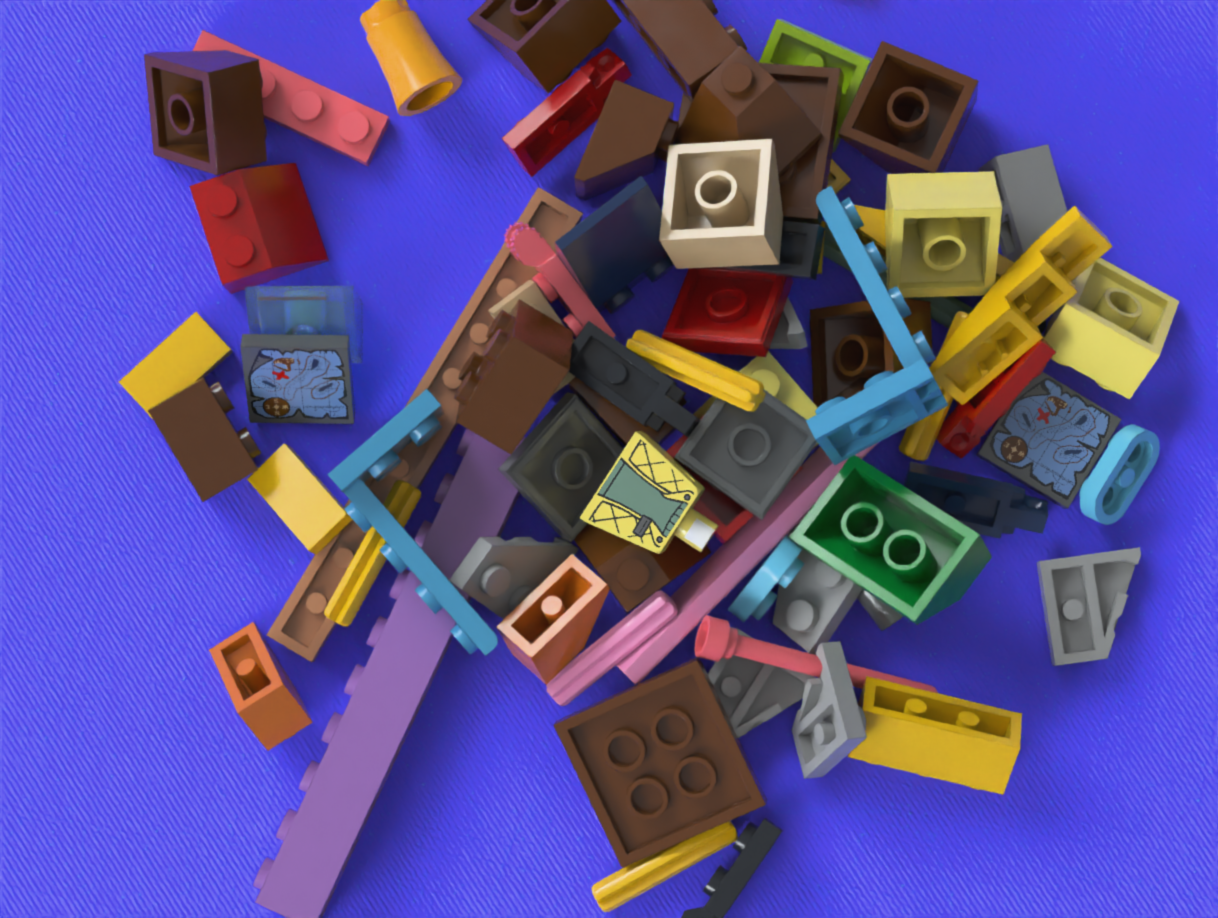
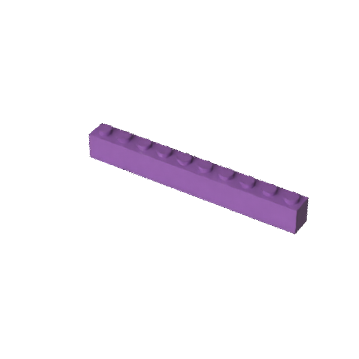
(383, 695)

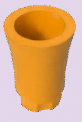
(408, 57)

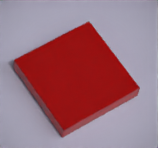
(727, 311)

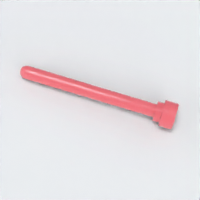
(719, 640)

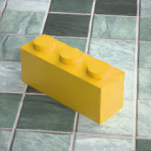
(938, 735)

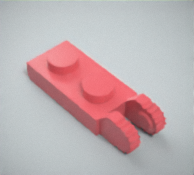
(553, 278)

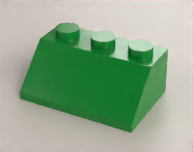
(891, 542)

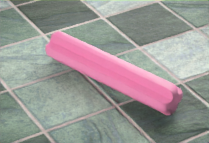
(612, 648)

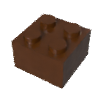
(513, 375)

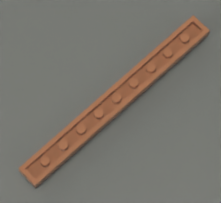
(302, 620)

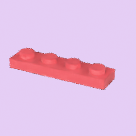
(311, 108)

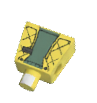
(649, 499)

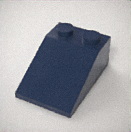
(616, 247)

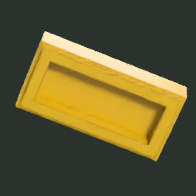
(176, 363)
(300, 498)

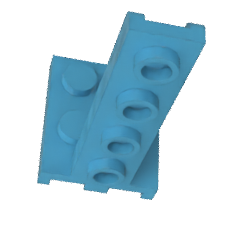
(889, 398)
(379, 458)

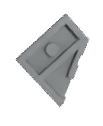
(829, 716)

